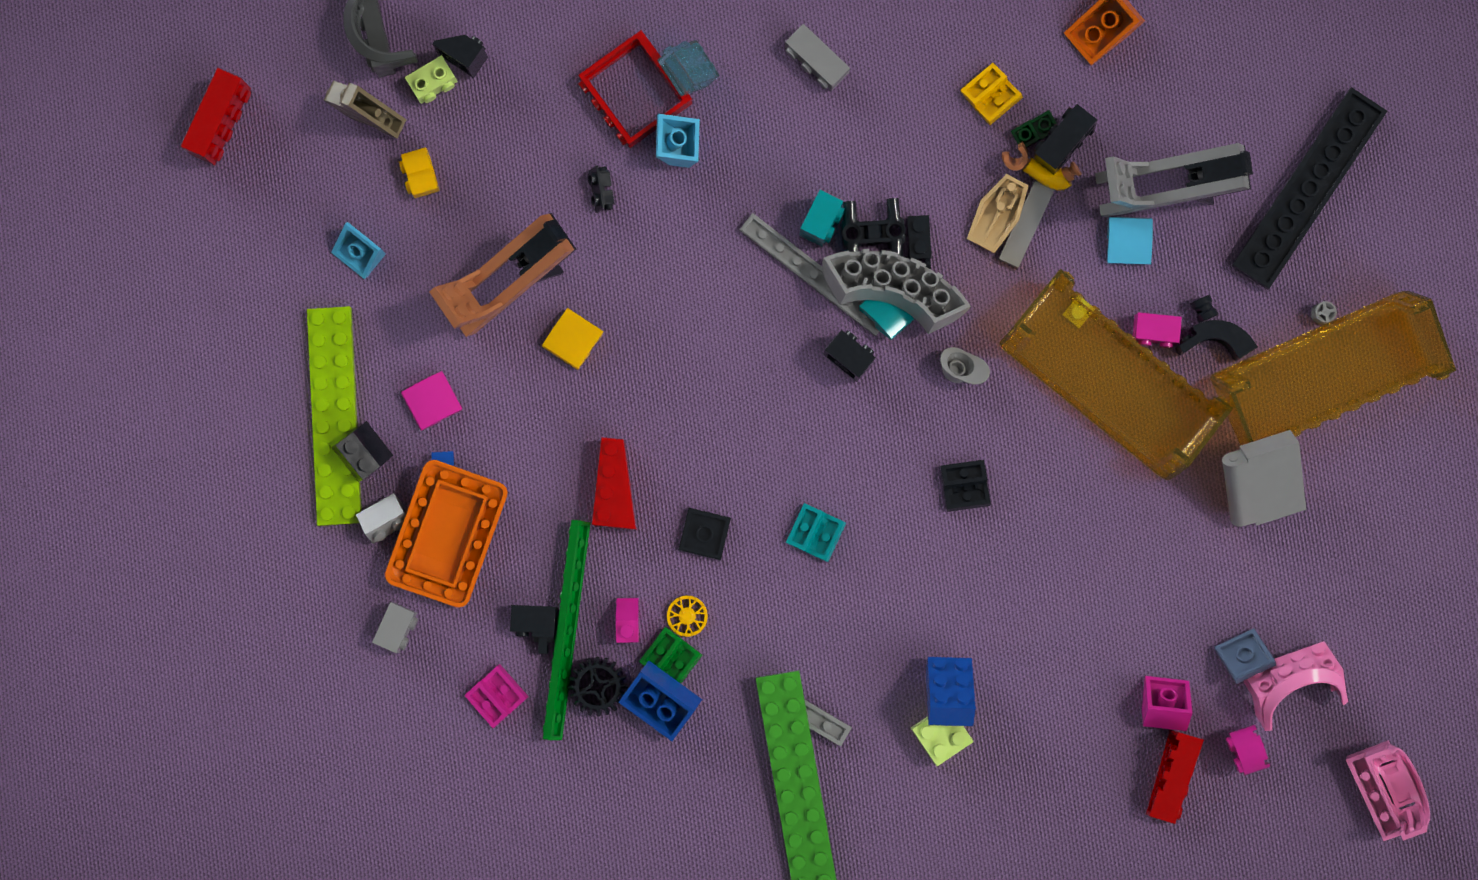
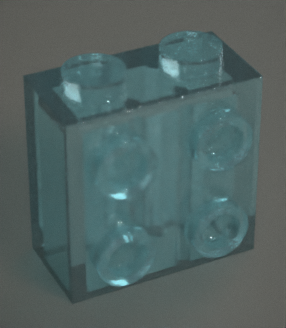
(688, 67)

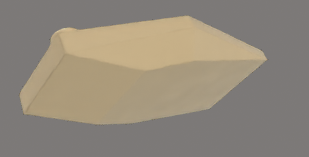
(998, 213)

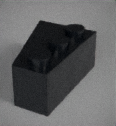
(1065, 138)

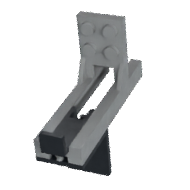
(1210, 175)

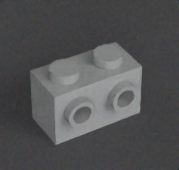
(382, 518)
(395, 628)

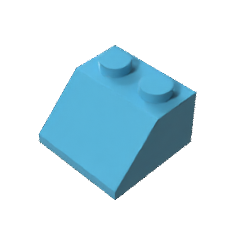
(677, 140)

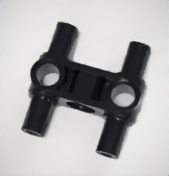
(873, 231)

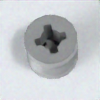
(1328, 311)

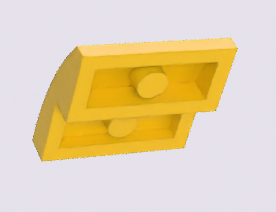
(991, 93)
(572, 339)

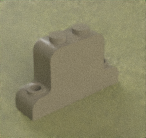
(364, 108)

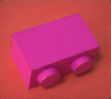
(1157, 329)

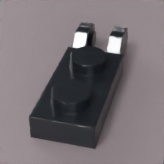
(919, 238)

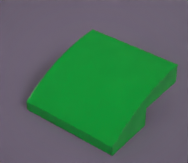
(672, 655)

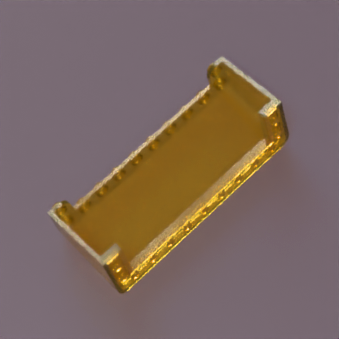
(1335, 368)
(1113, 379)

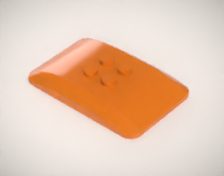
(446, 533)

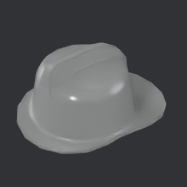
(963, 367)

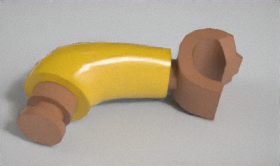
(1059, 181)

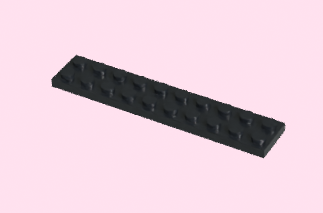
(1309, 188)

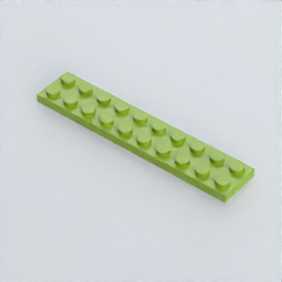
(333, 412)

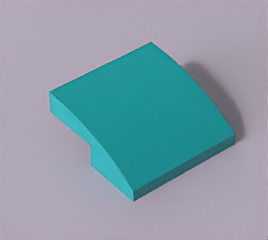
(887, 317)
(816, 532)

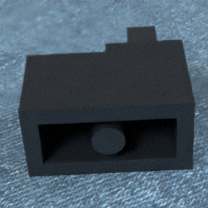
(535, 619)

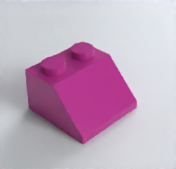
(1166, 703)

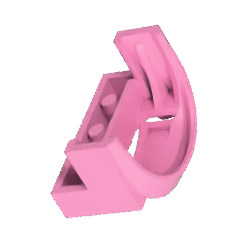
(1292, 672)
(1402, 785)

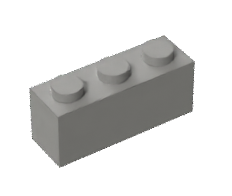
(816, 58)

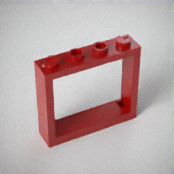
(636, 40)

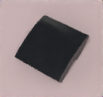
(965, 485)

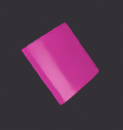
(431, 400)
(496, 696)

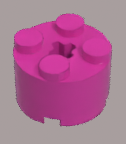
(1248, 750)

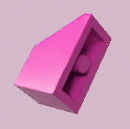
(627, 620)

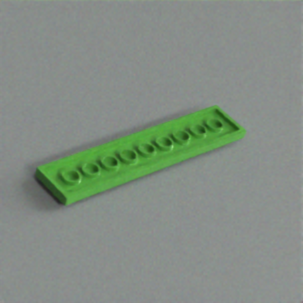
(795, 776)

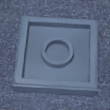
(1245, 656)

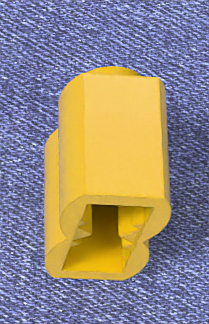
(419, 172)

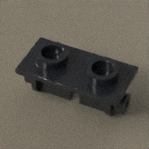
(601, 198)

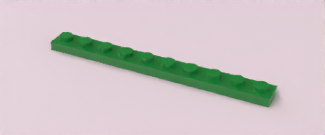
(566, 630)

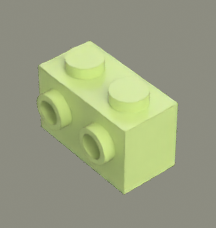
(431, 80)

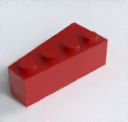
(613, 488)
(1174, 776)

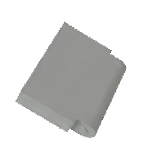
(1264, 480)

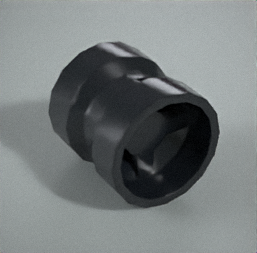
(1204, 308)

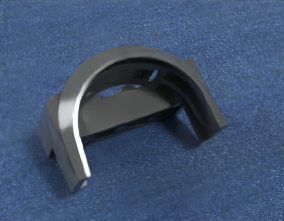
(376, 46)

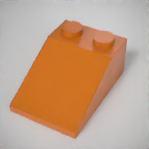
(1103, 28)

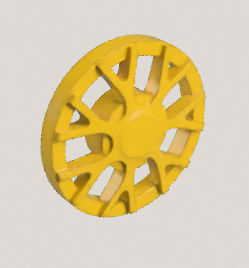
(687, 615)

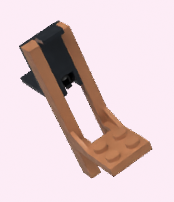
(539, 252)

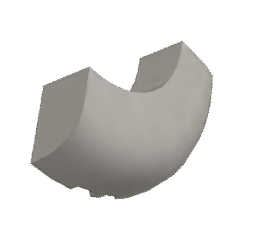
(895, 281)

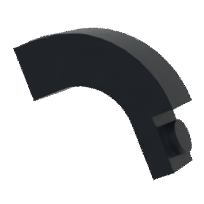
(1230, 335)

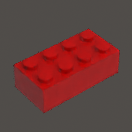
(216, 117)

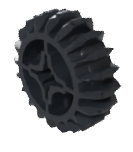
(592, 669)

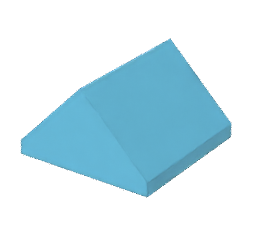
(357, 251)

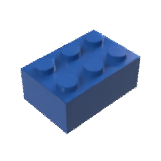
(950, 691)
(660, 701)

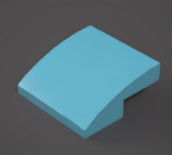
(1129, 240)

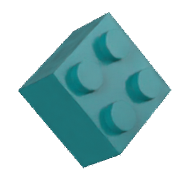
(821, 218)

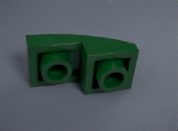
(1034, 130)

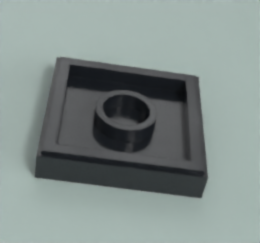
(704, 533)

